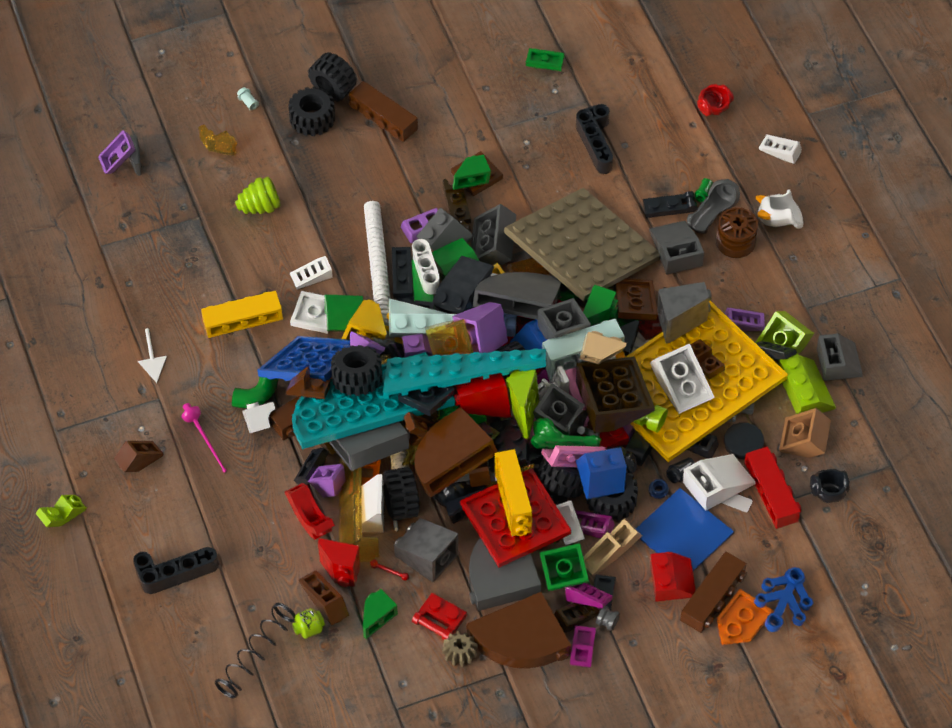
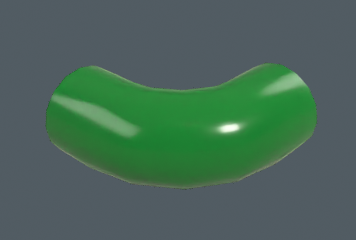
(260, 393)

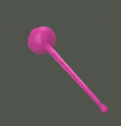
(191, 415)

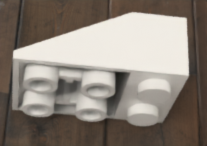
(716, 480)

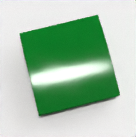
(340, 310)

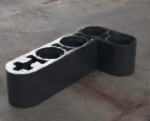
(588, 126)
(206, 557)

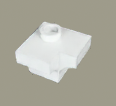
(257, 416)

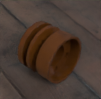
(737, 232)

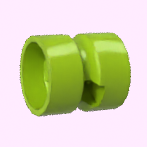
(654, 420)

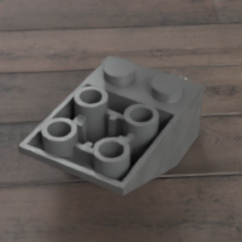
(677, 247)

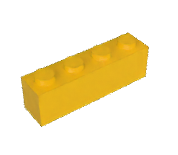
(241, 314)

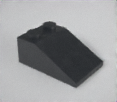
(458, 287)

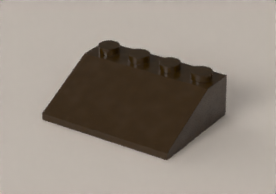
(613, 393)

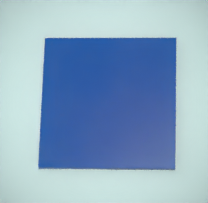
(684, 529)

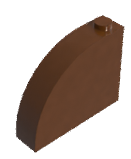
(451, 451)
(521, 634)

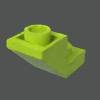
(64, 510)

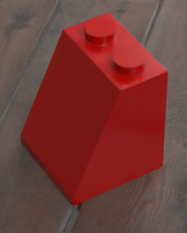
(484, 396)

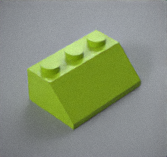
(805, 385)

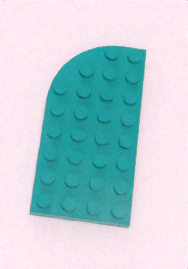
(344, 415)

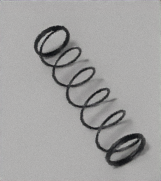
(228, 683)

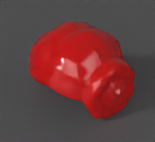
(715, 99)

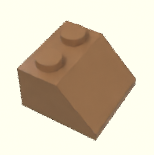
(805, 434)

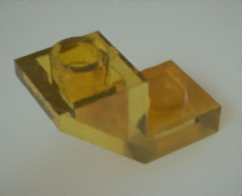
(218, 143)

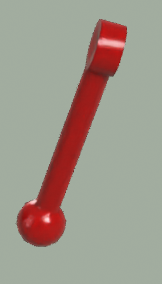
(374, 564)

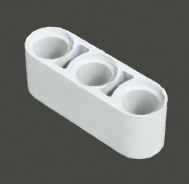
(422, 259)

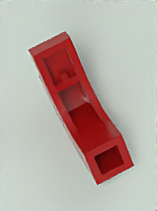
(308, 512)

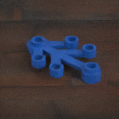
(785, 596)

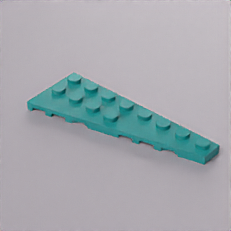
(455, 369)

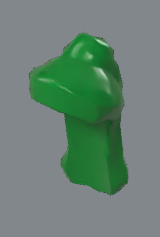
(548, 437)

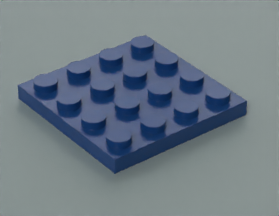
(301, 353)

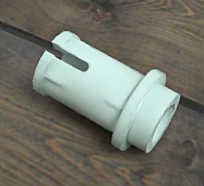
(245, 96)

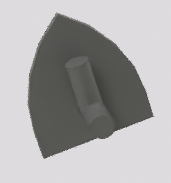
(577, 427)

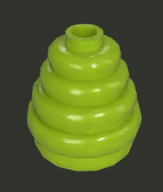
(258, 197)

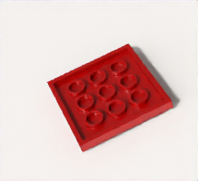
(490, 521)

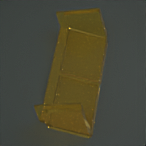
(351, 516)

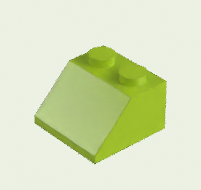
(786, 331)

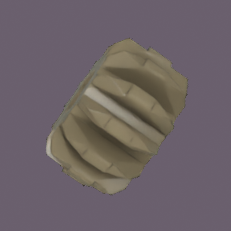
(455, 655)

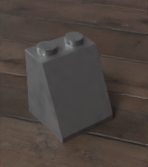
(682, 309)
(427, 548)

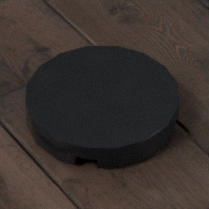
(742, 439)

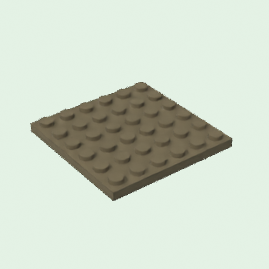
(582, 243)

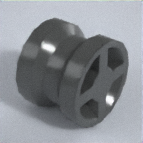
(608, 618)

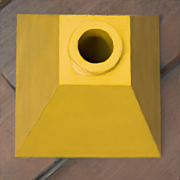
(366, 321)

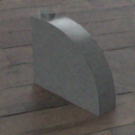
(519, 292)
(372, 445)
(502, 585)

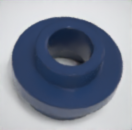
(658, 484)

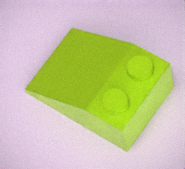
(523, 398)

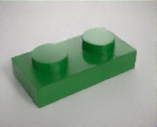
(545, 59)

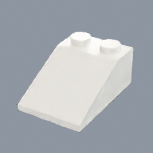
(682, 378)
(373, 505)

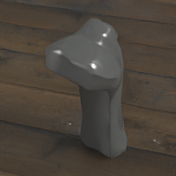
(721, 196)

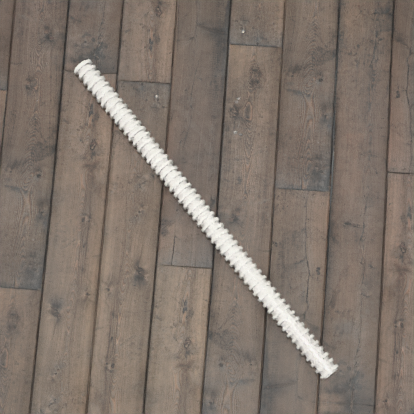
(380, 281)

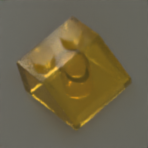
(449, 338)

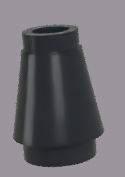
(676, 470)

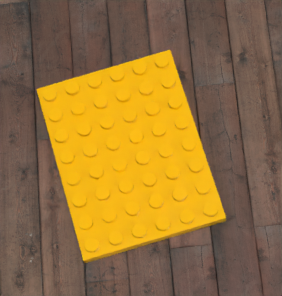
(746, 378)

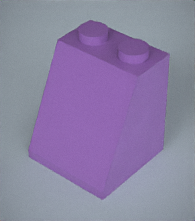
(485, 327)

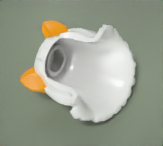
(779, 210)

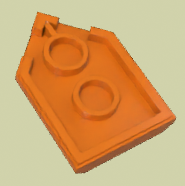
(741, 619)

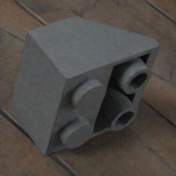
(838, 357)

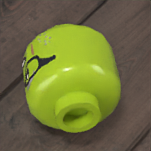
(308, 623)

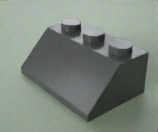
(489, 239)

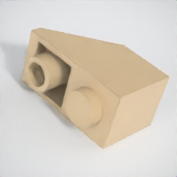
(599, 348)

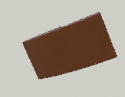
(709, 363)

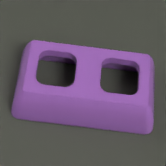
(114, 148)
(409, 232)

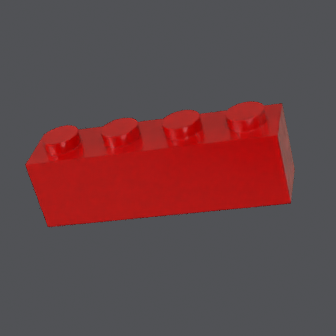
(772, 487)

